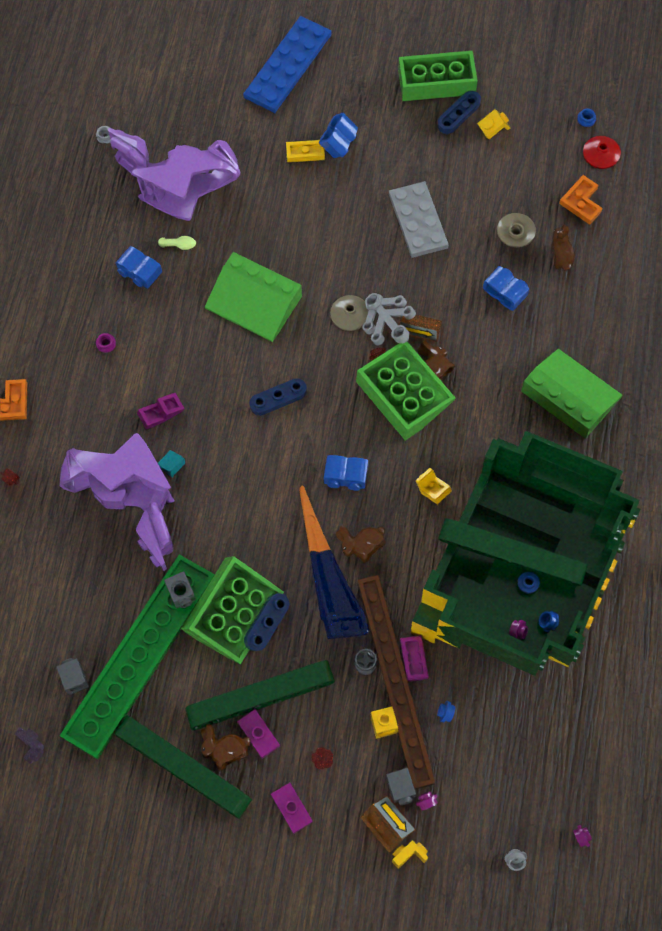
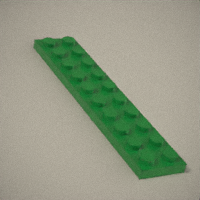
(133, 662)

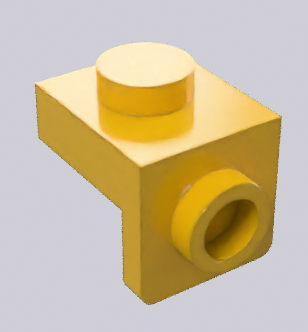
(493, 123)
(432, 486)
(403, 853)

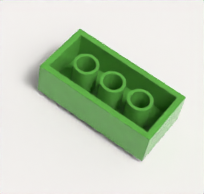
(437, 75)

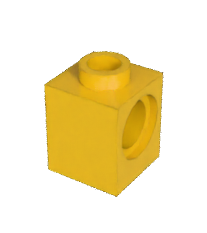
(384, 722)

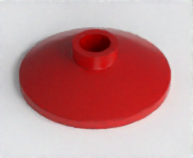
(598, 157)

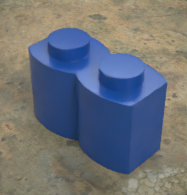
(338, 135)
(138, 267)
(506, 288)
(346, 472)

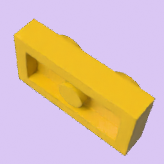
(304, 151)

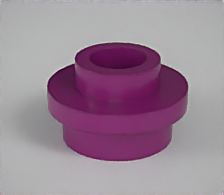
(105, 337)
(518, 629)
(427, 800)
(582, 836)

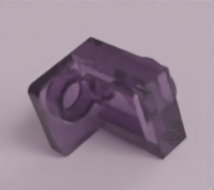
(30, 738)

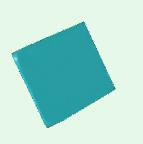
(171, 463)

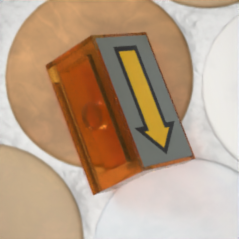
(422, 327)
(387, 823)

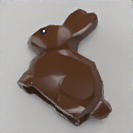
(562, 248)
(436, 359)
(364, 544)
(223, 750)

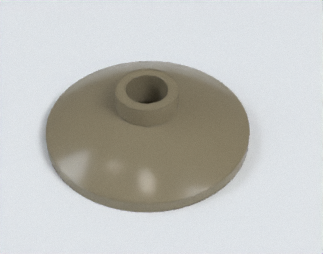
(516, 223)
(349, 320)

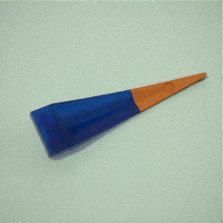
(336, 601)

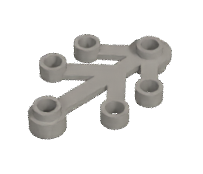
(374, 304)

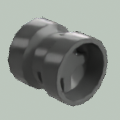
(365, 657)

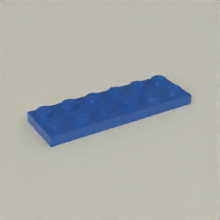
(287, 64)

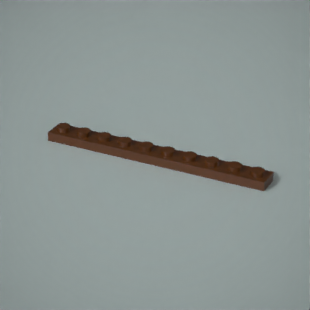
(396, 682)

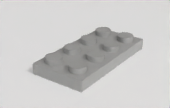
(418, 219)

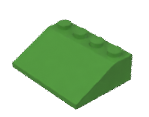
(253, 296)
(404, 389)
(570, 392)
(229, 608)

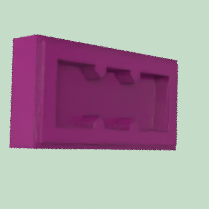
(414, 658)
(259, 734)
(291, 808)

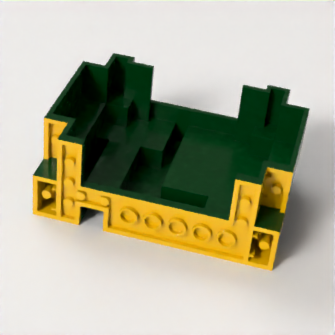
(547, 501)

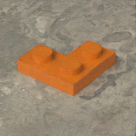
(578, 200)
(15, 402)

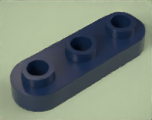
(461, 107)
(272, 403)
(259, 626)

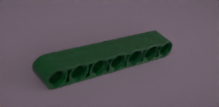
(512, 552)
(259, 695)
(183, 767)

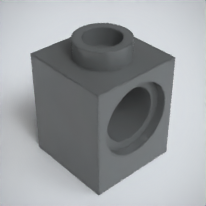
(177, 582)
(72, 676)
(401, 786)

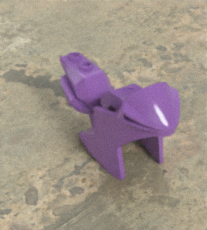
(179, 180)
(124, 480)

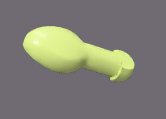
(182, 242)

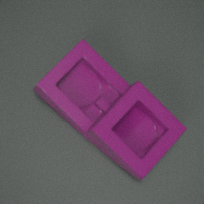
(161, 411)

